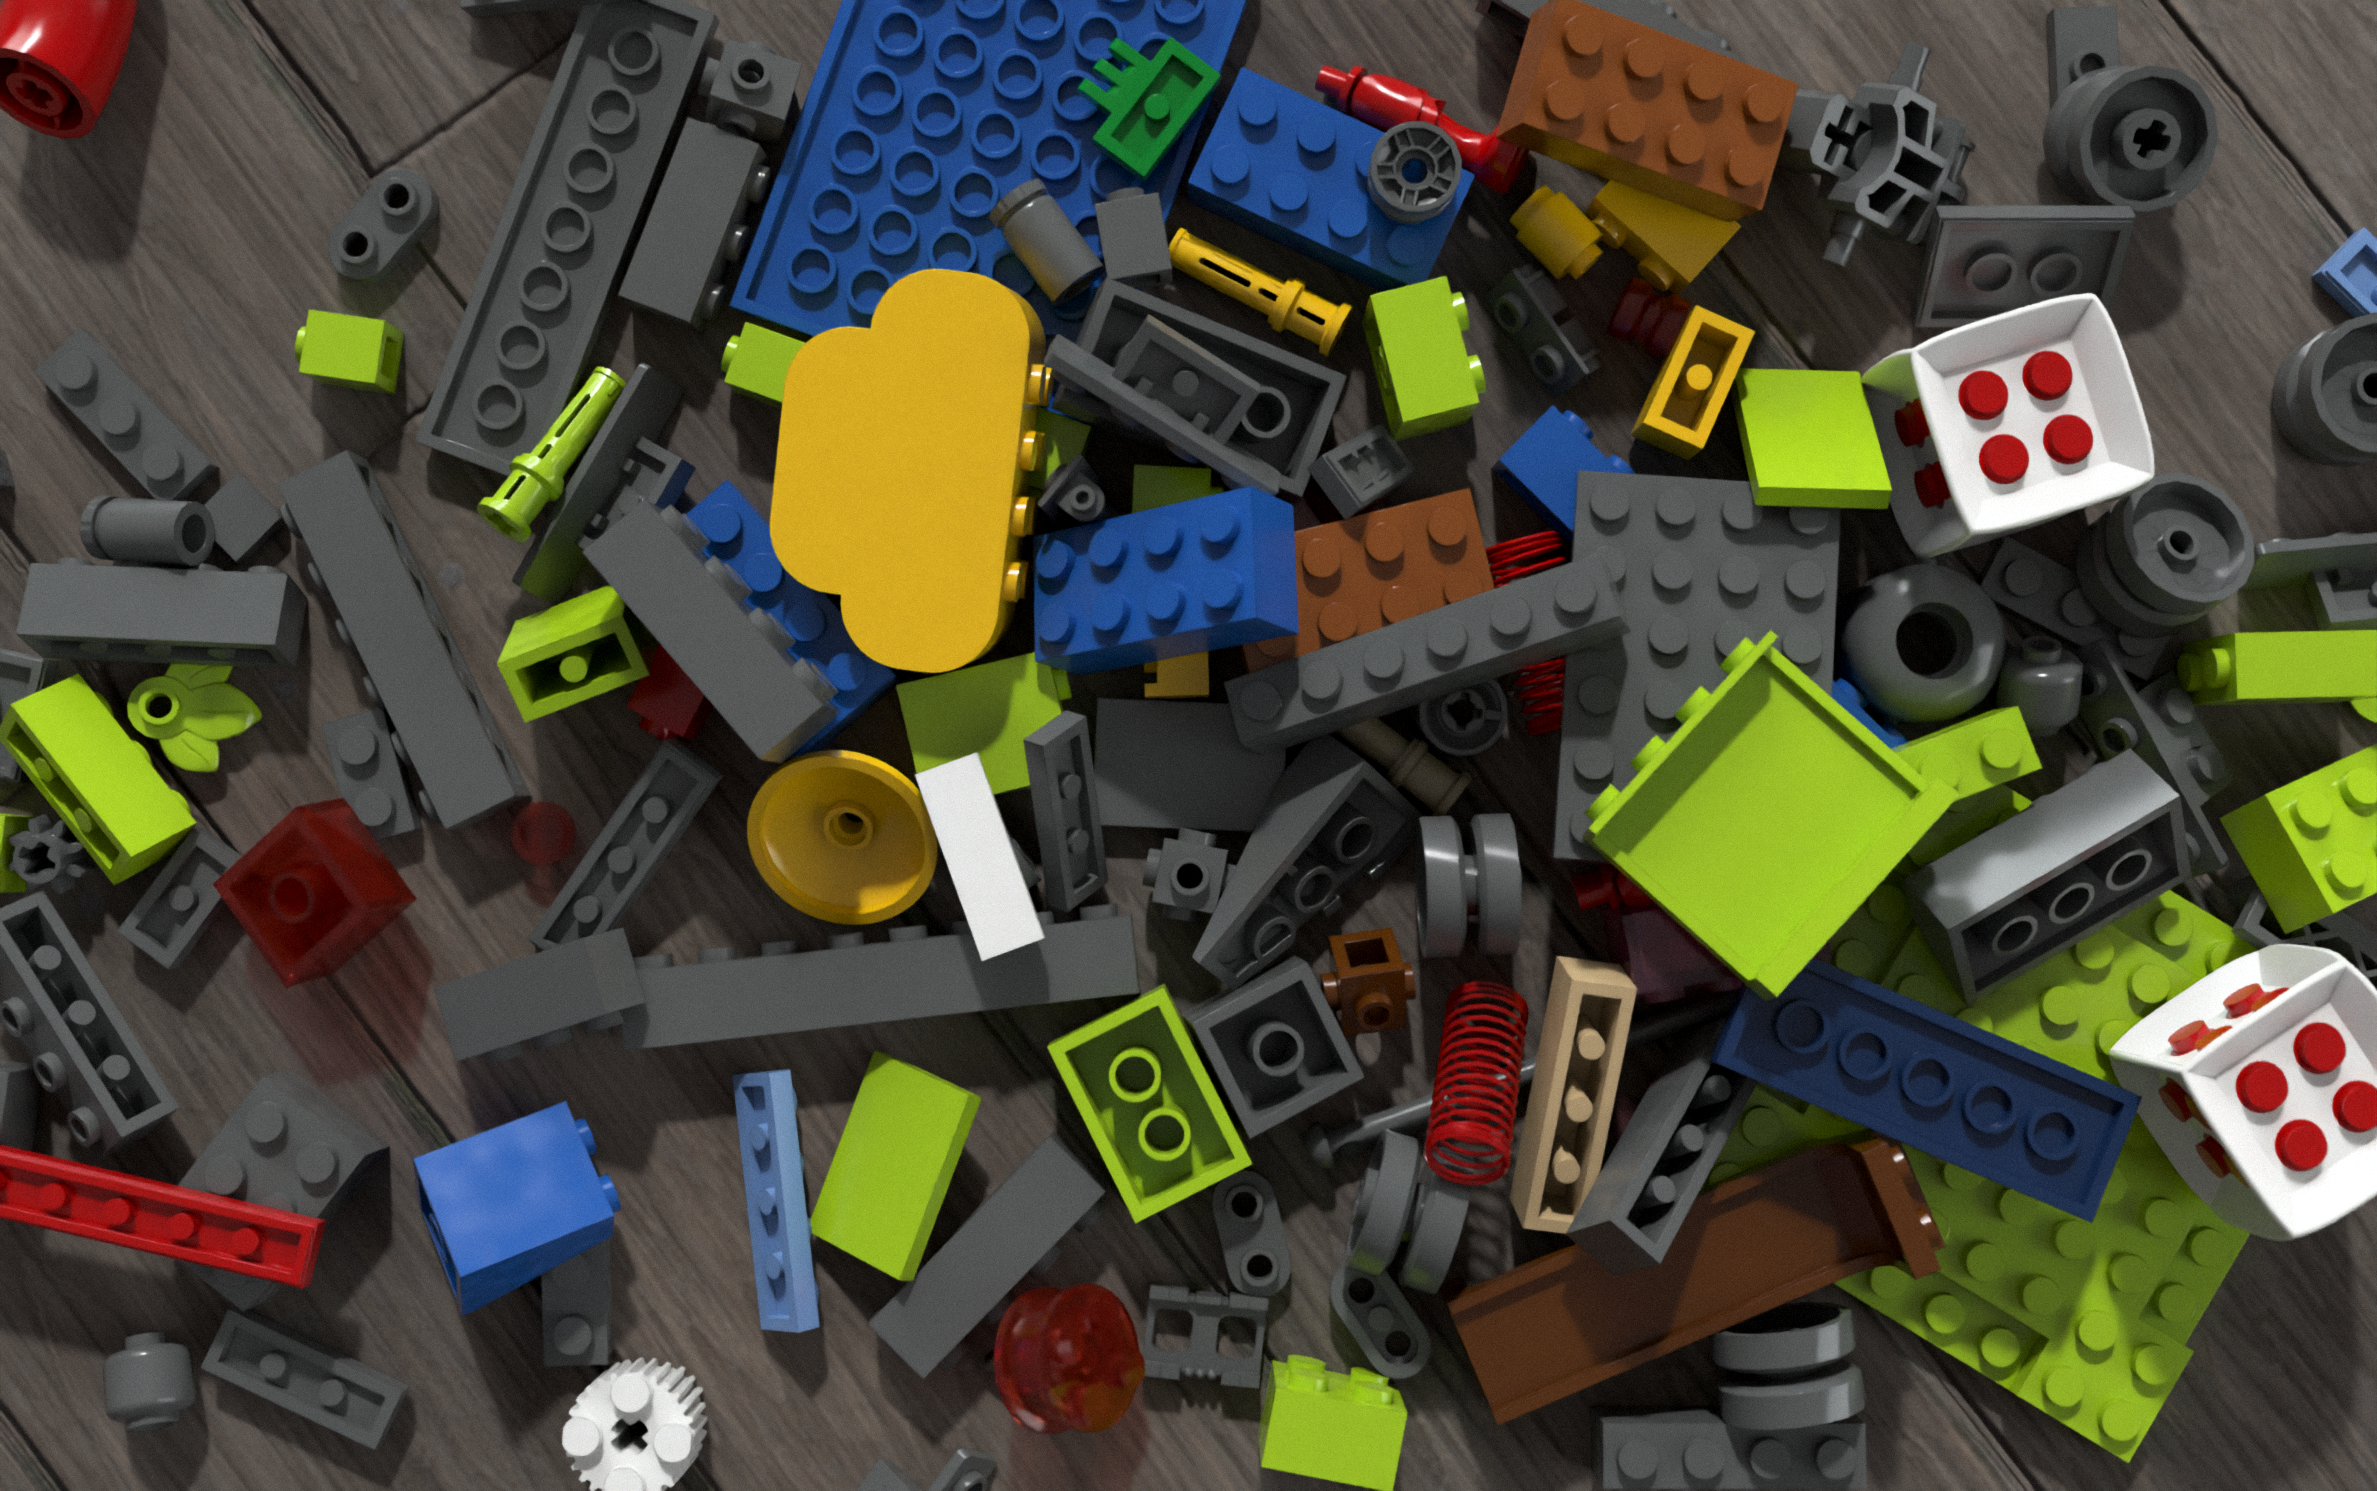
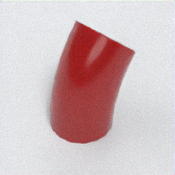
(62, 61)

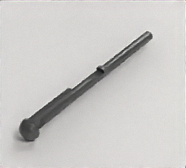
(1412, 1117)

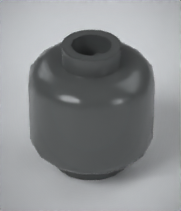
(2042, 683)
(149, 1383)

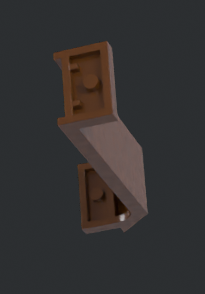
(1737, 1254)

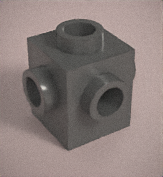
(749, 90)
(1162, 871)

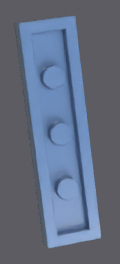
(776, 1200)

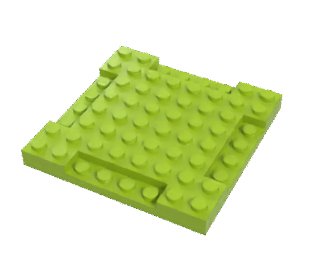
(2027, 1294)

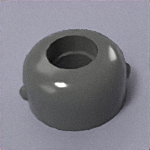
(1868, 652)

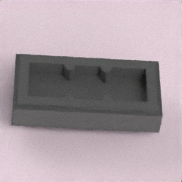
(2080, 43)
(1362, 471)

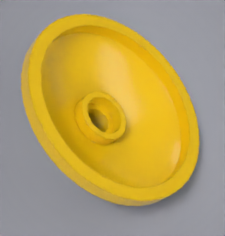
(838, 865)

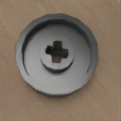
(2130, 137)
(2330, 394)
(2165, 555)
(1476, 885)
(1406, 1210)
(1789, 1368)

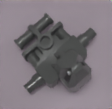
(1877, 157)

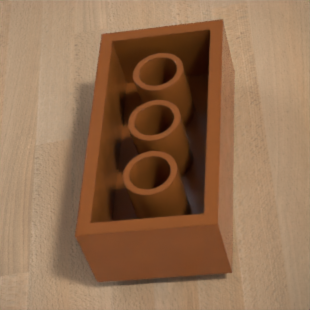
(1647, 109)
(1378, 573)

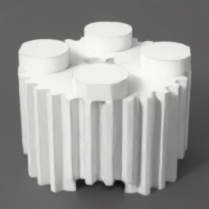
(621, 1396)

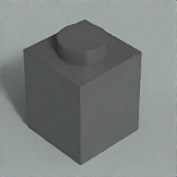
(1134, 238)

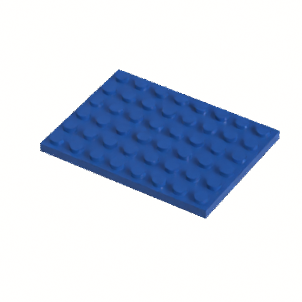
(930, 123)

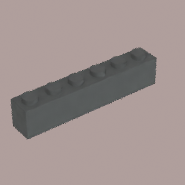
(402, 641)
(1428, 656)

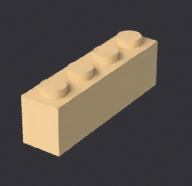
(1572, 1091)

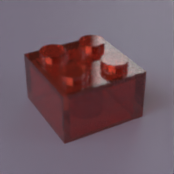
(314, 891)

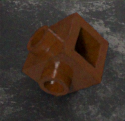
(1369, 995)

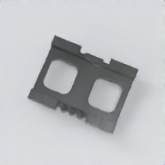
(1202, 1356)

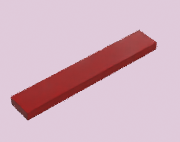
(158, 1217)

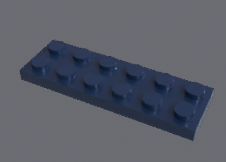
(1933, 1084)

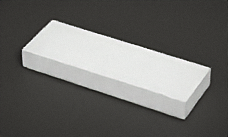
(980, 856)

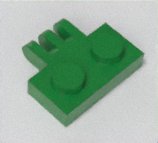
(1147, 102)

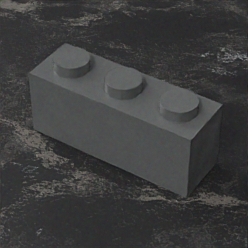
(697, 226)
(541, 998)

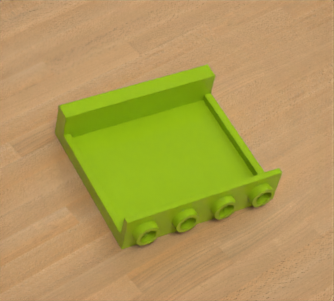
(1764, 817)

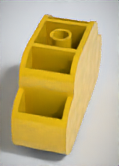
(914, 468)

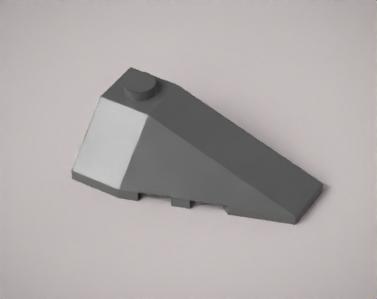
(1315, 840)

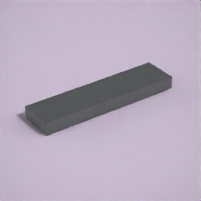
(629, 847)

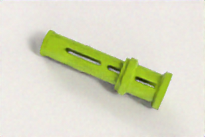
(540, 474)

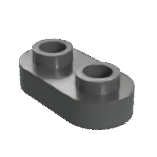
(388, 230)
(1251, 1233)
(1376, 1317)

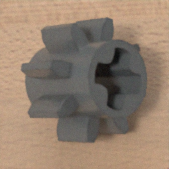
(49, 855)

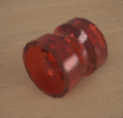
(1648, 317)

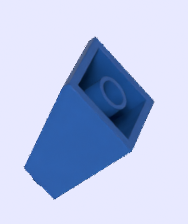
(514, 1203)

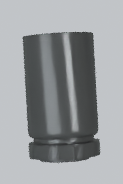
(1046, 242)
(147, 530)

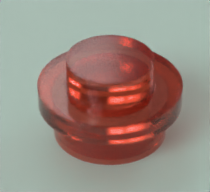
(543, 833)

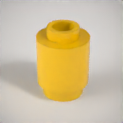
(1557, 233)

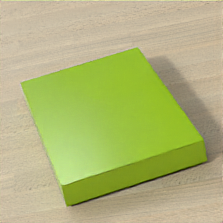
(1809, 439)
(894, 1165)

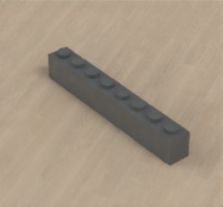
(876, 981)

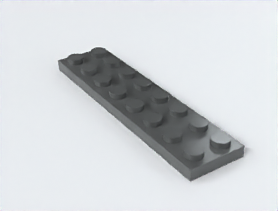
(567, 229)

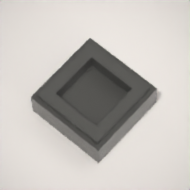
(243, 518)

